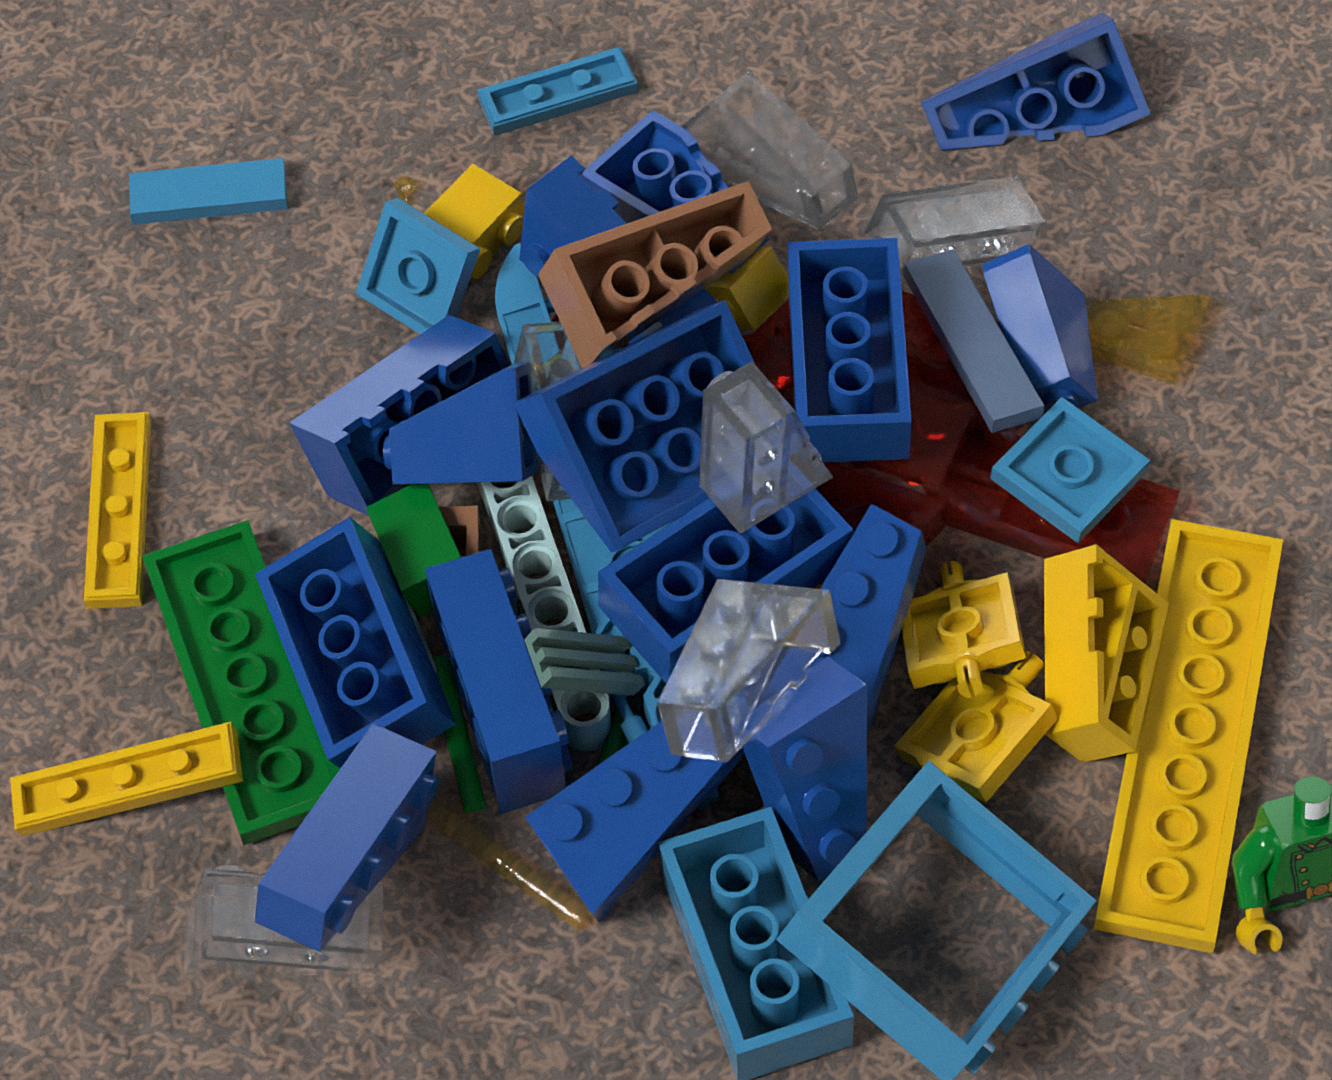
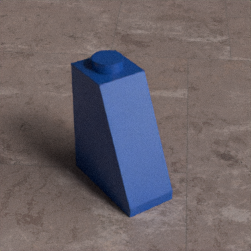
(1044, 325)
(467, 436)

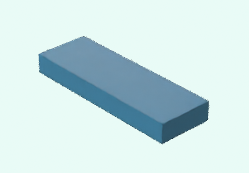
(557, 90)
(208, 191)

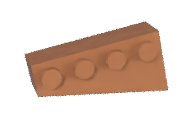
(641, 271)

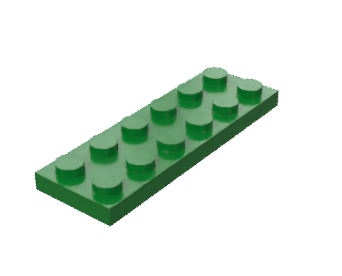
(241, 676)

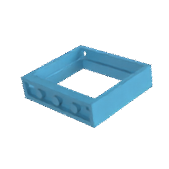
(1000, 855)

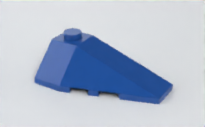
(1051, 87)
(655, 170)

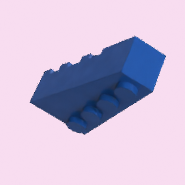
(566, 210)
(349, 839)

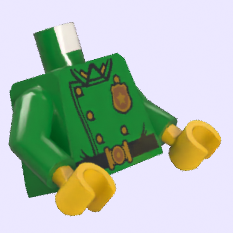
(1284, 859)

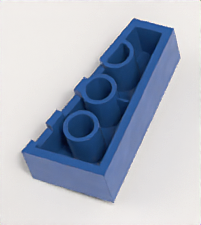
(349, 427)
(872, 597)
(615, 815)

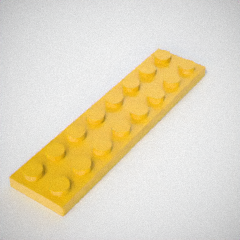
(1193, 744)

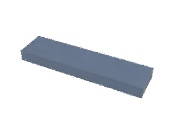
(973, 341)

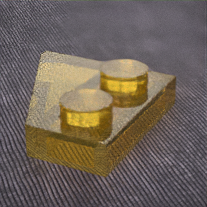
(1147, 333)

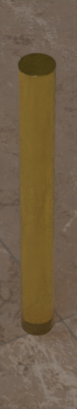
(507, 865)

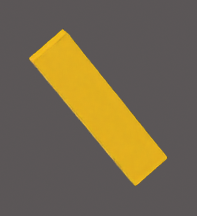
(117, 510)
(126, 779)

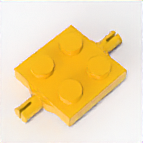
(962, 630)
(981, 736)

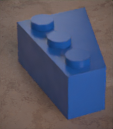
(815, 766)

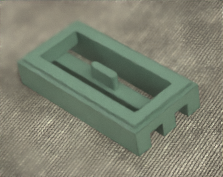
(581, 653)

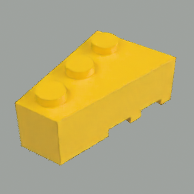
(1098, 651)

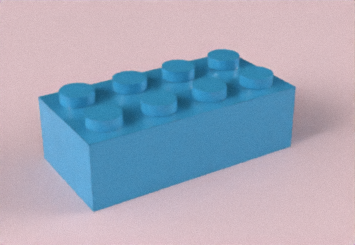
(732, 901)

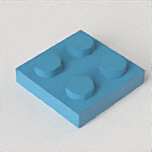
(416, 267)
(1070, 469)

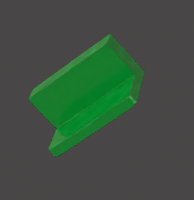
(413, 539)

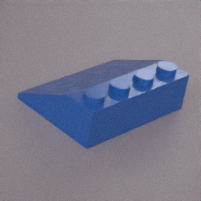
(631, 424)

